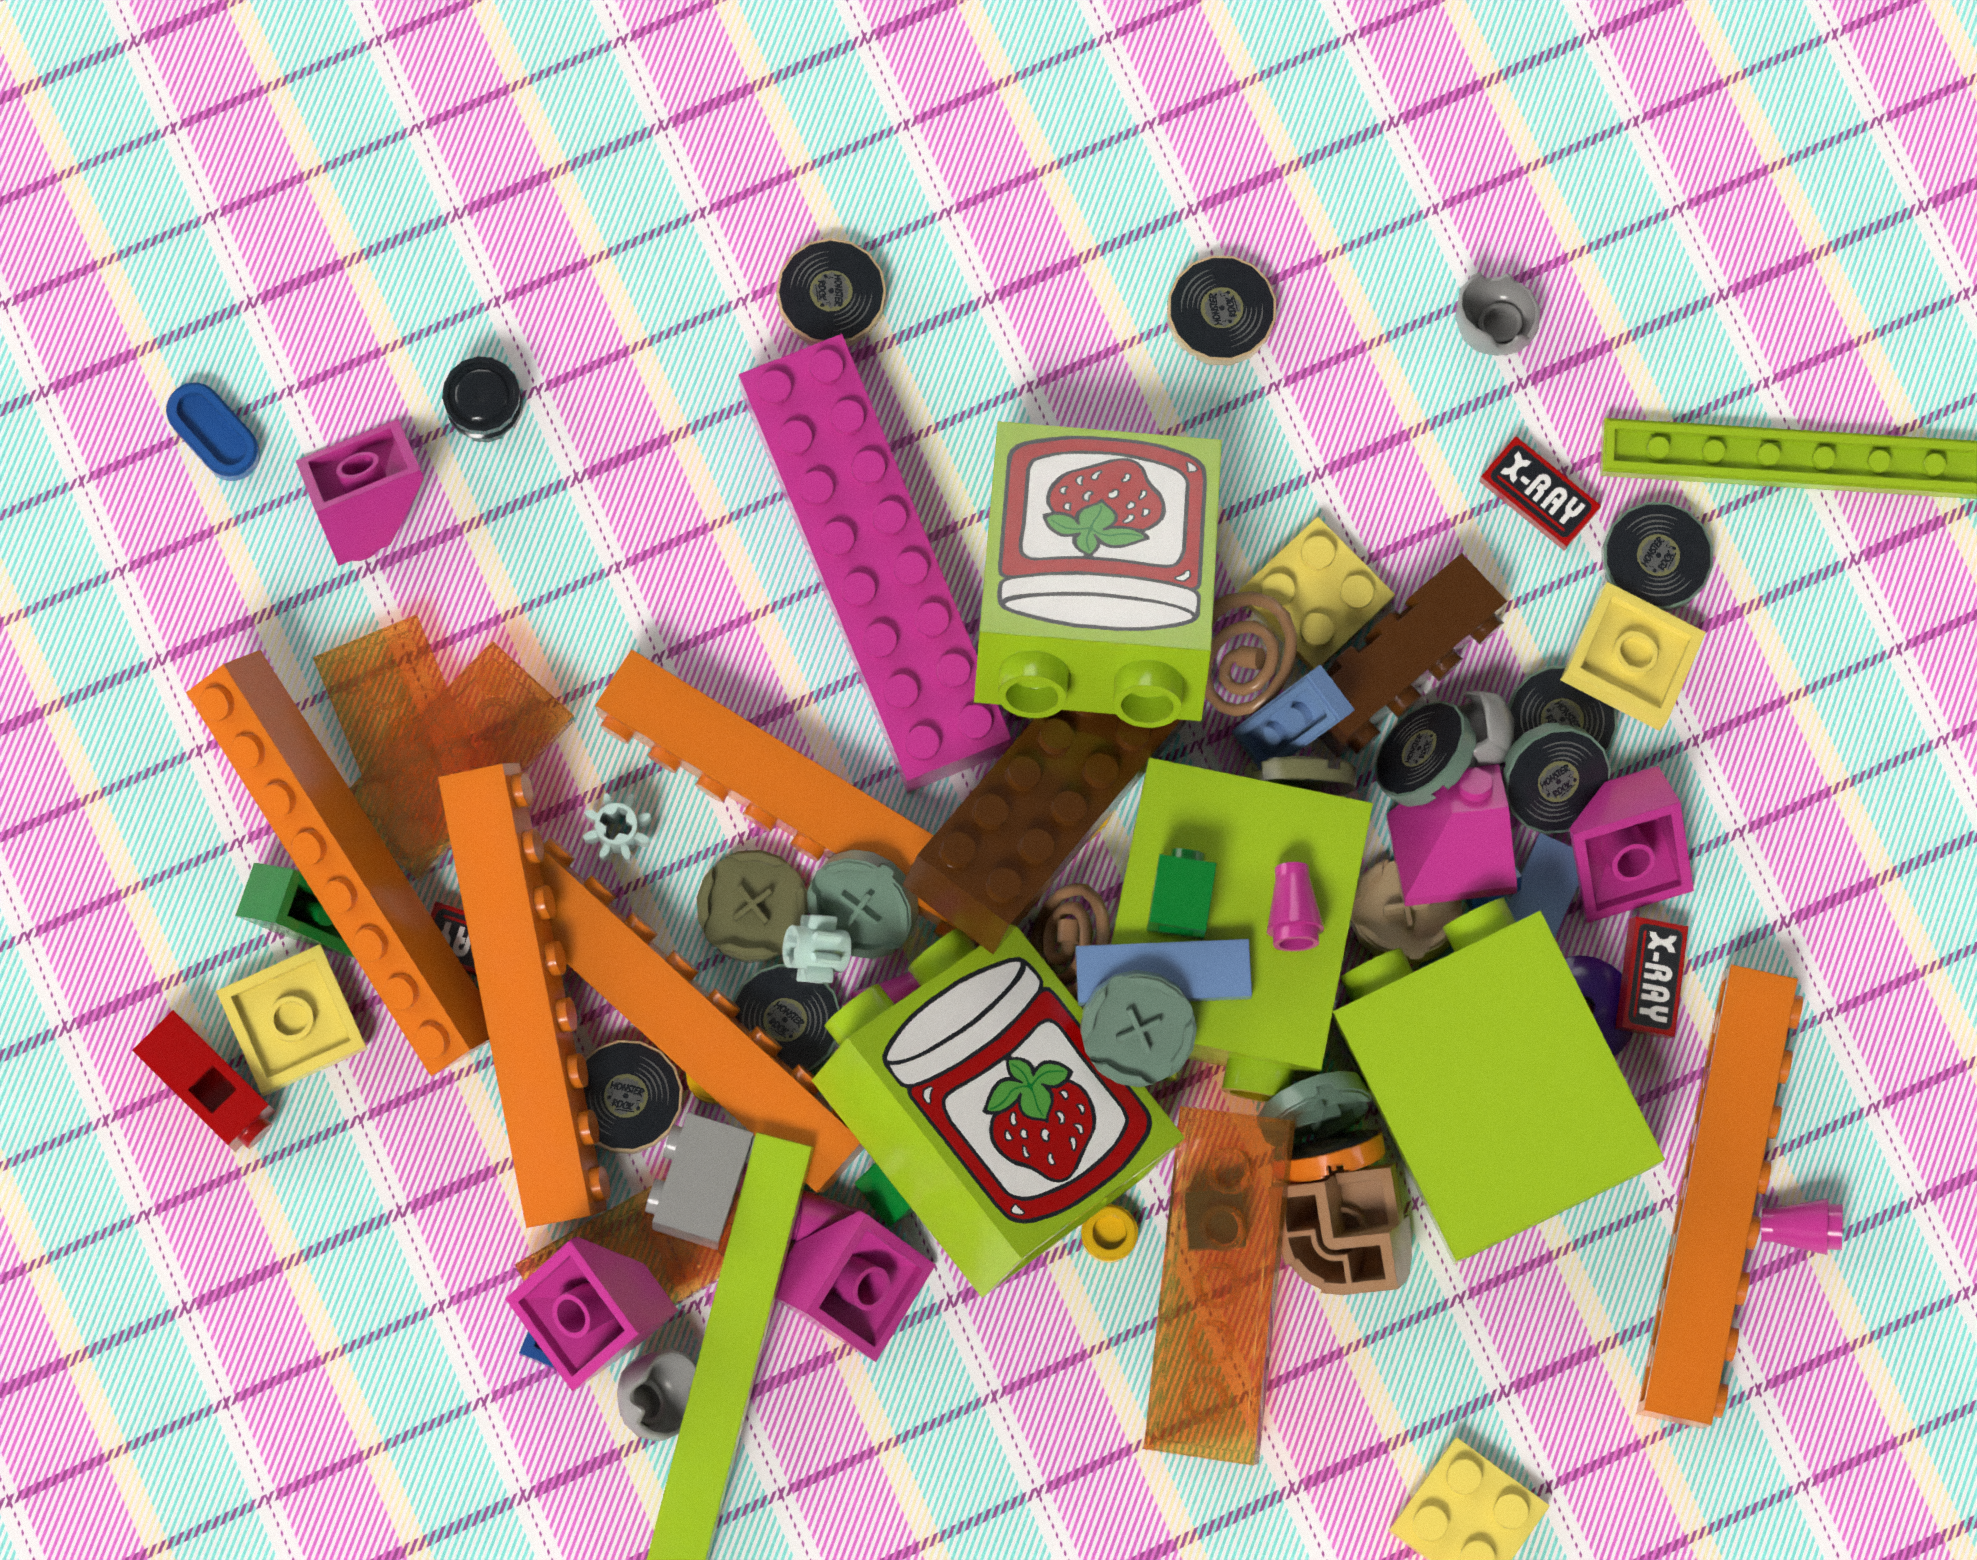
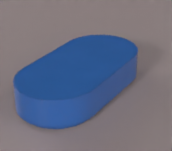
(213, 431)

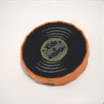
(1351, 1149)

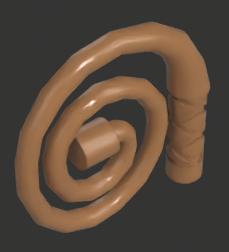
(1250, 656)
(1052, 921)

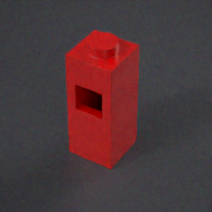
(205, 1082)

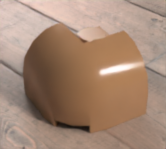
(1349, 1231)

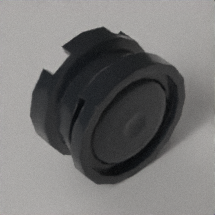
(482, 399)

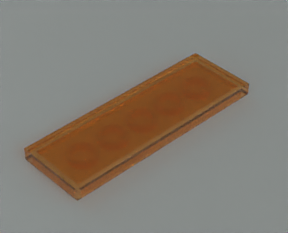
(1219, 1285)

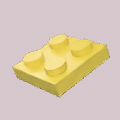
(1323, 590)
(1633, 656)
(291, 1020)
(1468, 1510)

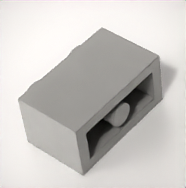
(700, 1180)

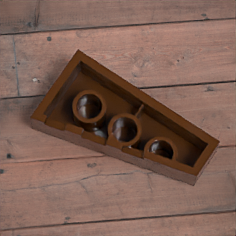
(1410, 649)

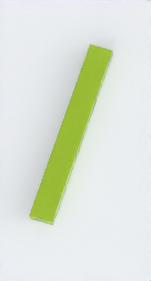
(1789, 458)
(731, 1349)

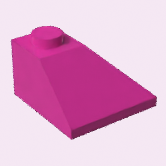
(362, 490)
(1456, 842)
(1630, 846)
(854, 1282)
(589, 1308)

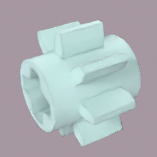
(622, 843)
(816, 948)

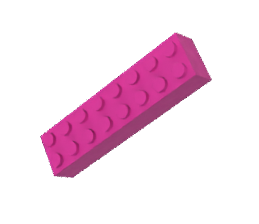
(873, 562)

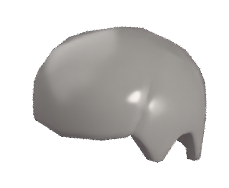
(1497, 314)
(1492, 725)
(655, 1393)

